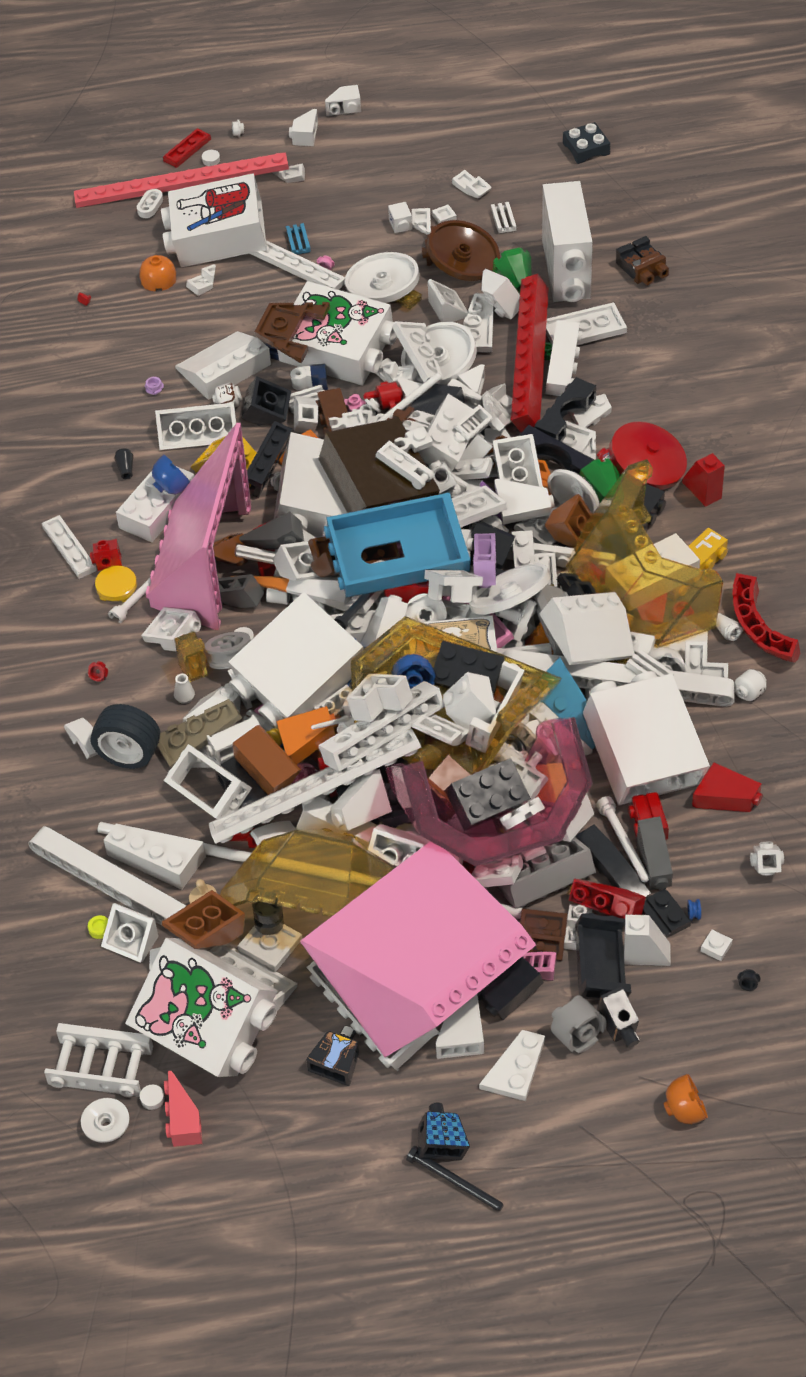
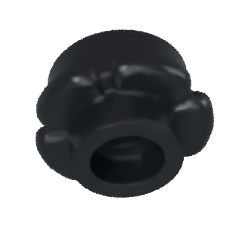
(748, 979)

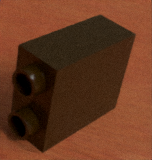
(359, 475)

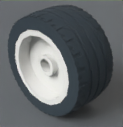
(125, 736)

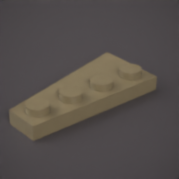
(196, 729)

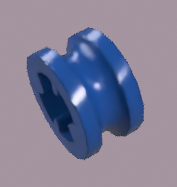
(694, 909)

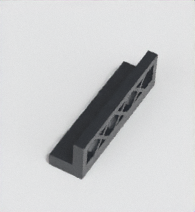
(268, 457)

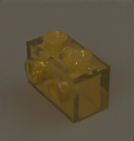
(191, 656)

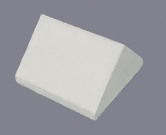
(445, 302)
(129, 933)

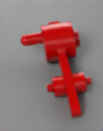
(387, 395)

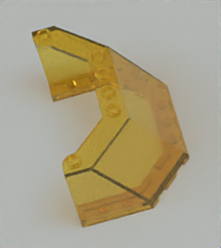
(619, 557)

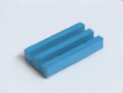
(296, 230)

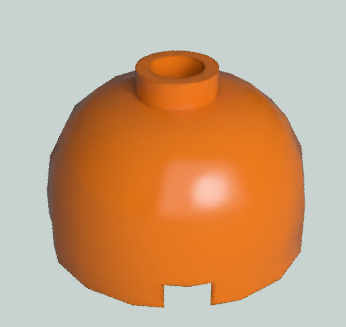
(157, 273)
(684, 1101)

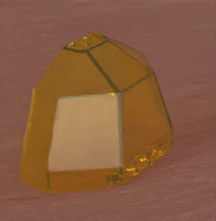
(307, 869)

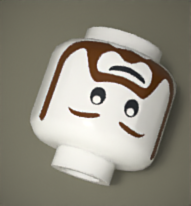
(227, 394)

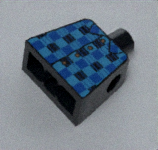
(441, 1135)

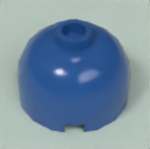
(168, 476)
(415, 669)

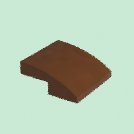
(546, 930)

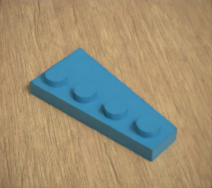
(568, 700)

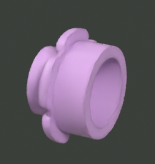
(154, 385)

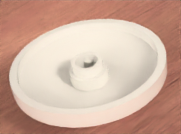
(383, 276)
(453, 349)
(511, 589)

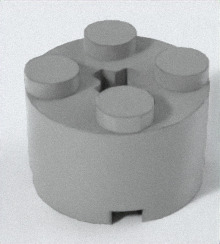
(577, 1024)

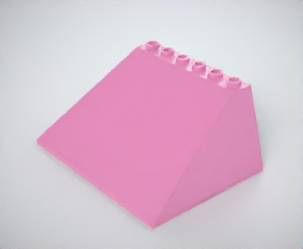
(186, 562)
(416, 947)

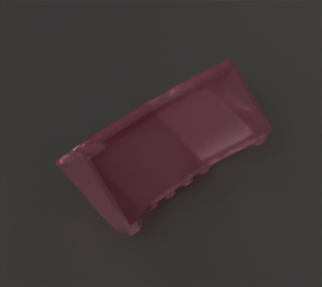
(561, 795)

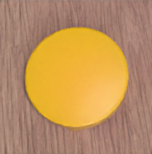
(115, 583)

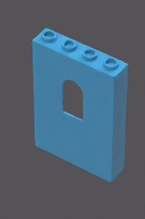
(427, 535)

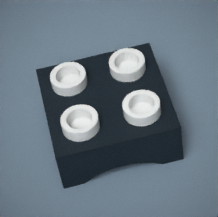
(586, 142)

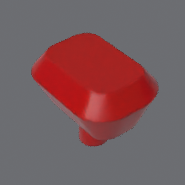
(83, 298)

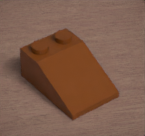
(207, 922)

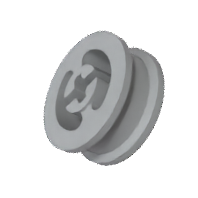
(224, 648)

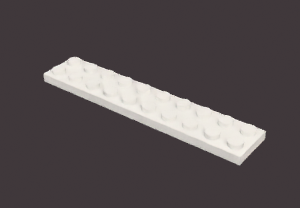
(308, 788)

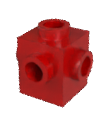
(106, 554)

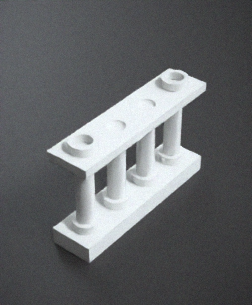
(92, 1039)

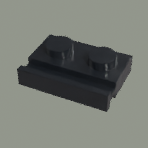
(666, 913)

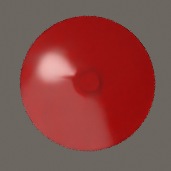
(648, 441)

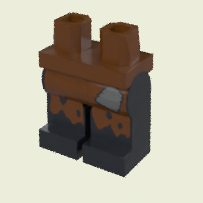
(642, 261)

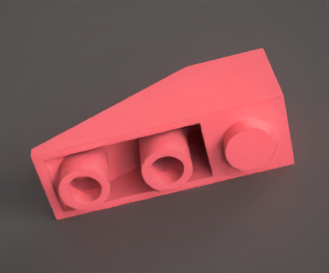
(184, 1116)

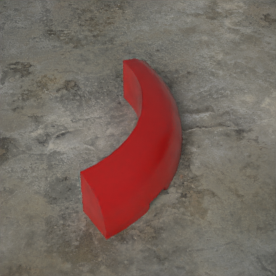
(744, 600)

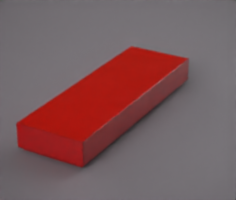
(186, 148)

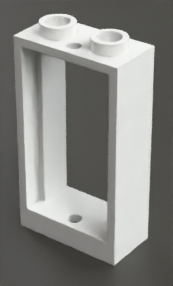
(236, 791)

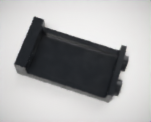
(600, 955)

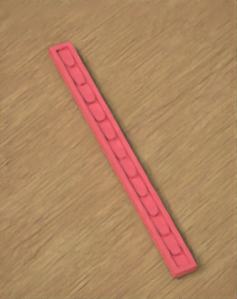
(180, 179)

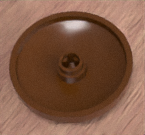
(462, 249)

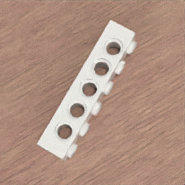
(366, 737)

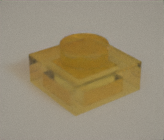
(410, 299)

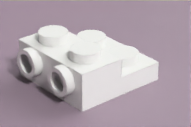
(169, 625)

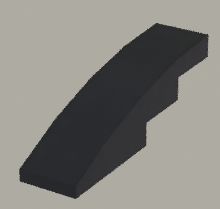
(611, 861)

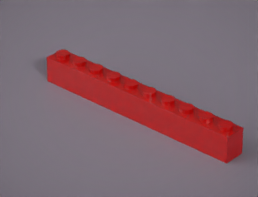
(530, 352)

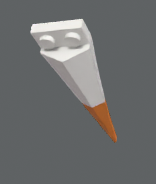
(320, 589)

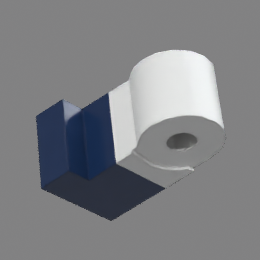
(309, 377)

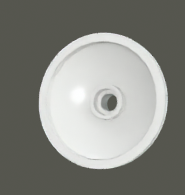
(566, 484)

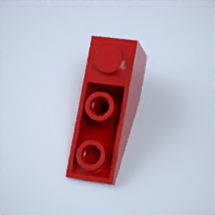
(606, 898)

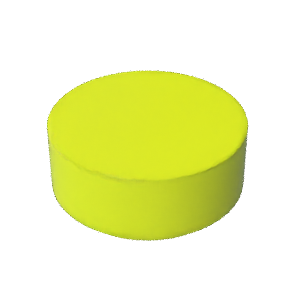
(97, 926)

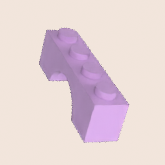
(485, 558)

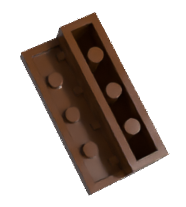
(323, 560)

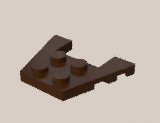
(282, 322)

